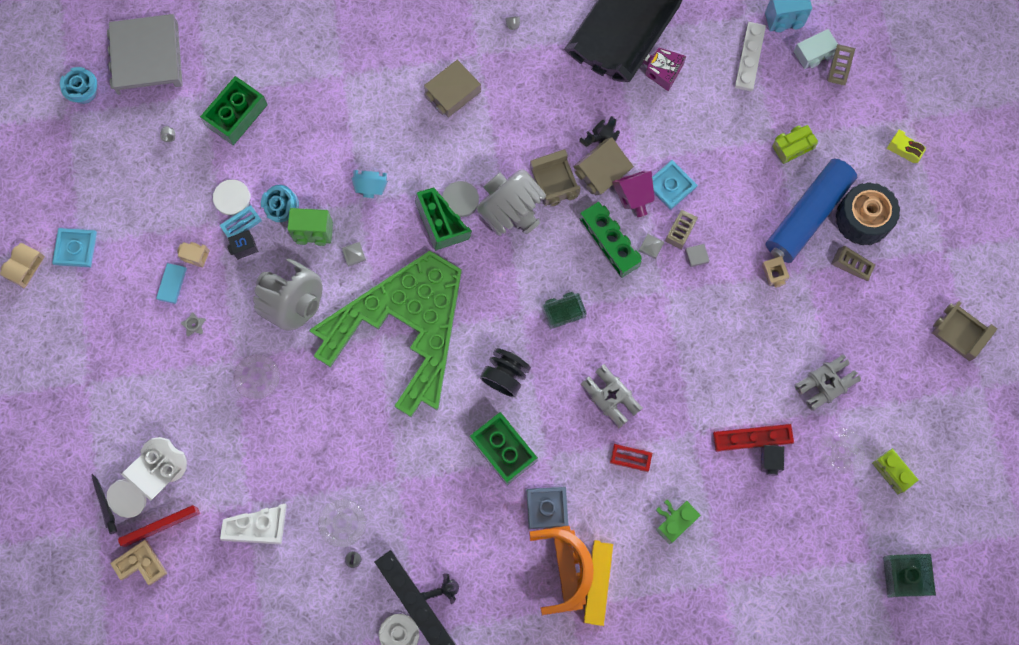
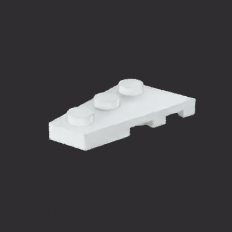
(256, 527)

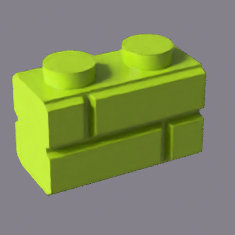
(795, 143)
(895, 471)

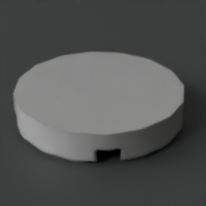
(461, 198)

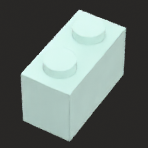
(816, 49)

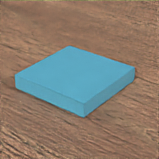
(672, 184)
(74, 247)

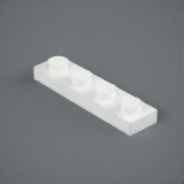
(750, 56)

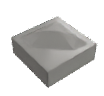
(651, 246)
(353, 254)

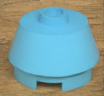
(79, 85)
(369, 183)
(278, 202)

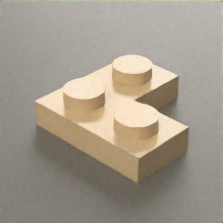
(142, 559)

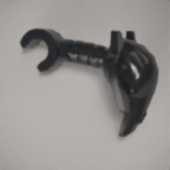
(601, 132)
(448, 588)

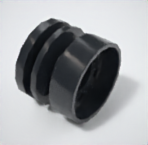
(504, 374)

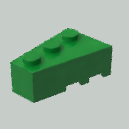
(440, 220)

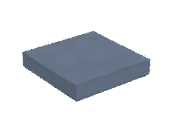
(547, 507)

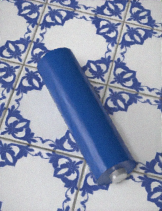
(811, 210)

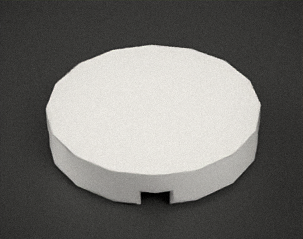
(231, 197)
(404, 629)

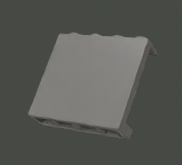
(144, 52)

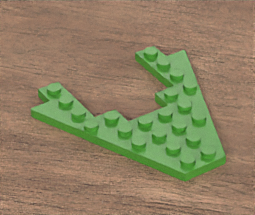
(418, 296)

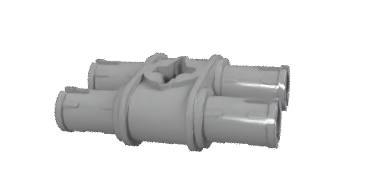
(829, 391)
(610, 406)

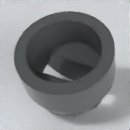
(357, 559)

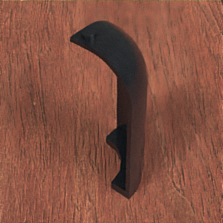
(620, 35)

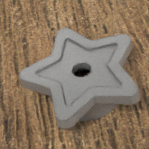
(188, 324)

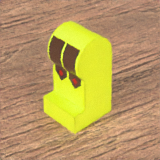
(906, 147)

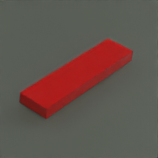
(753, 437)
(158, 526)

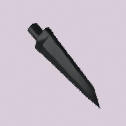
(108, 517)

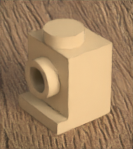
(193, 253)
(778, 265)

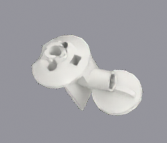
(146, 477)

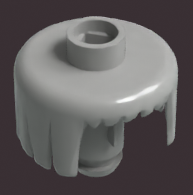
(511, 199)
(288, 302)

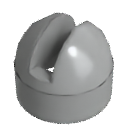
(513, 22)
(170, 137)

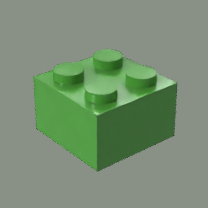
(310, 226)

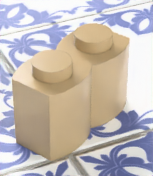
(21, 265)

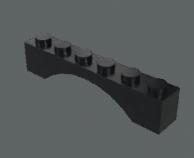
(413, 600)

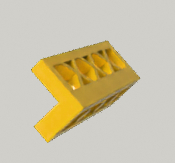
(597, 595)

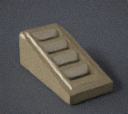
(842, 81)
(676, 241)
(843, 264)

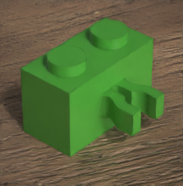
(676, 522)

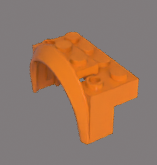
(568, 552)

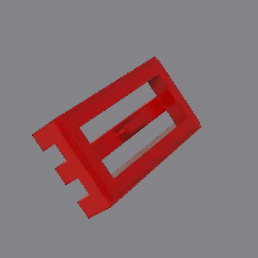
(629, 465)

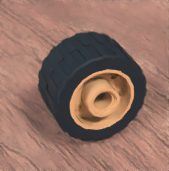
(867, 213)

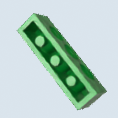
(599, 213)

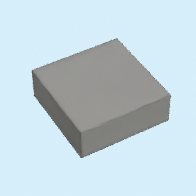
(697, 255)

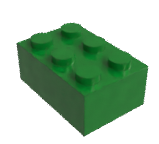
(234, 110)
(503, 448)

